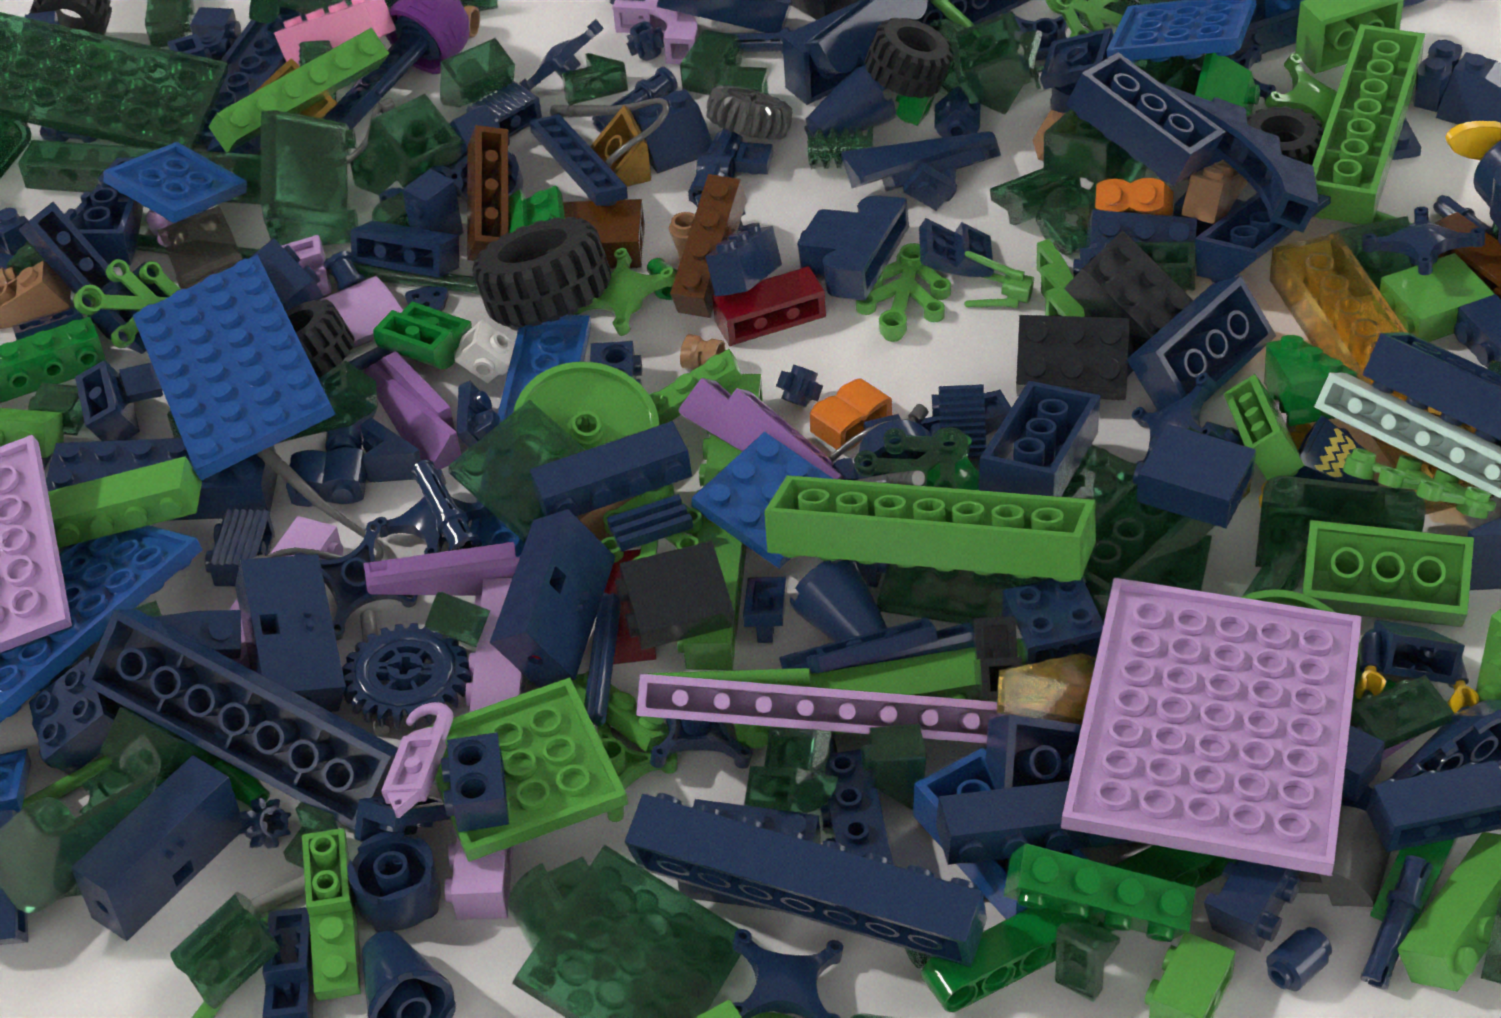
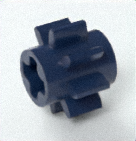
(645, 41)
(799, 385)
(264, 823)

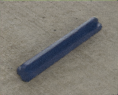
(602, 658)

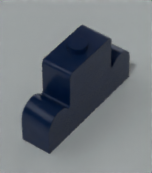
(849, 37)
(854, 246)

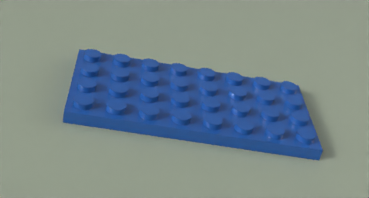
(231, 367)
(98, 579)

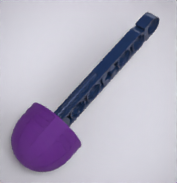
(423, 38)

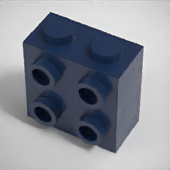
(1053, 620)
(71, 720)

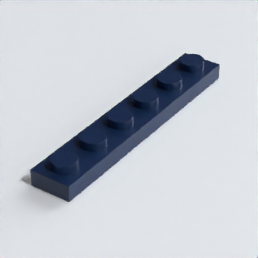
(579, 160)

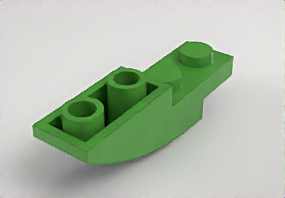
(331, 915)

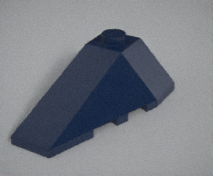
(1468, 738)

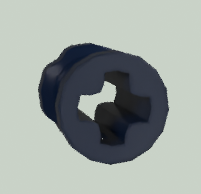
(343, 270)

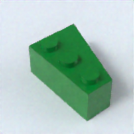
(1297, 375)

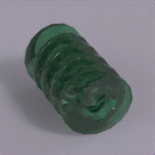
(831, 147)

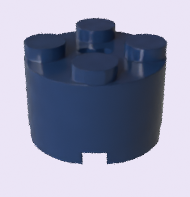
(394, 881)

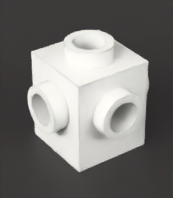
(485, 352)

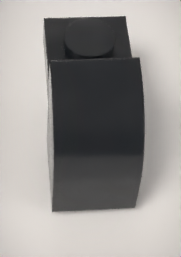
(994, 650)

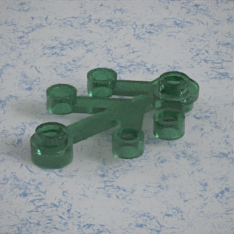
(935, 454)

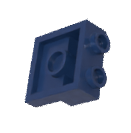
(1073, 56)

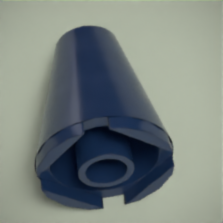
(852, 104)
(837, 601)
(403, 981)

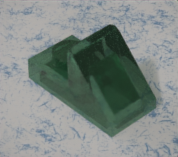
(599, 79)
(457, 618)
(1081, 956)

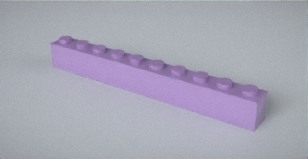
(811, 707)
(483, 885)

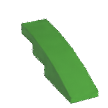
(1054, 278)

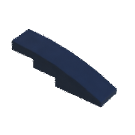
(290, 971)

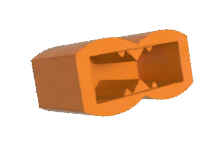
(1139, 196)
(843, 415)

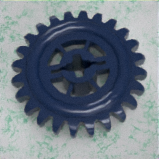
(405, 672)

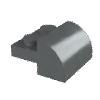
(1357, 863)

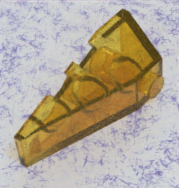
(1047, 689)

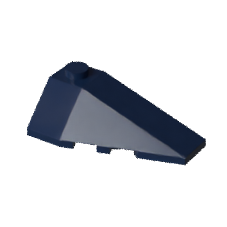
(1472, 91)
(109, 220)

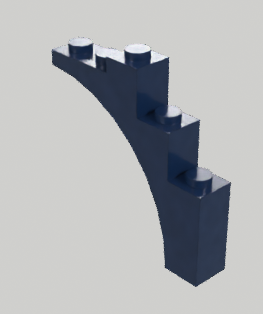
(1281, 182)

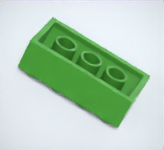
(1389, 572)

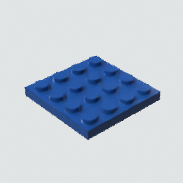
(1182, 29)

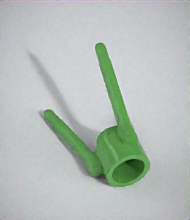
(1015, 284)

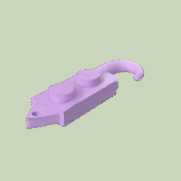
(417, 759)

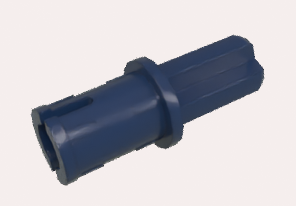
(1446, 206)

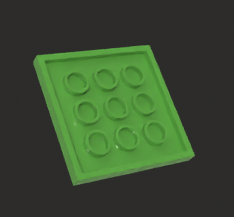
(551, 766)

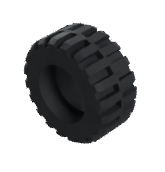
(542, 272)

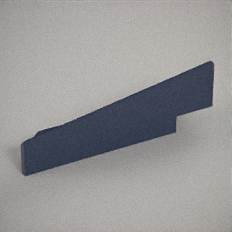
(898, 162)
(884, 645)

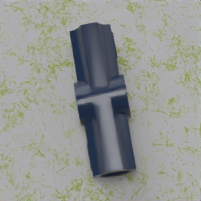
(716, 161)

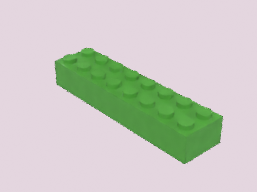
(1366, 122)
(932, 527)

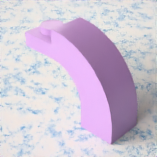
(678, 28)

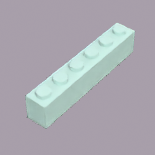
(1413, 430)

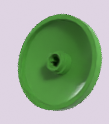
(592, 402)

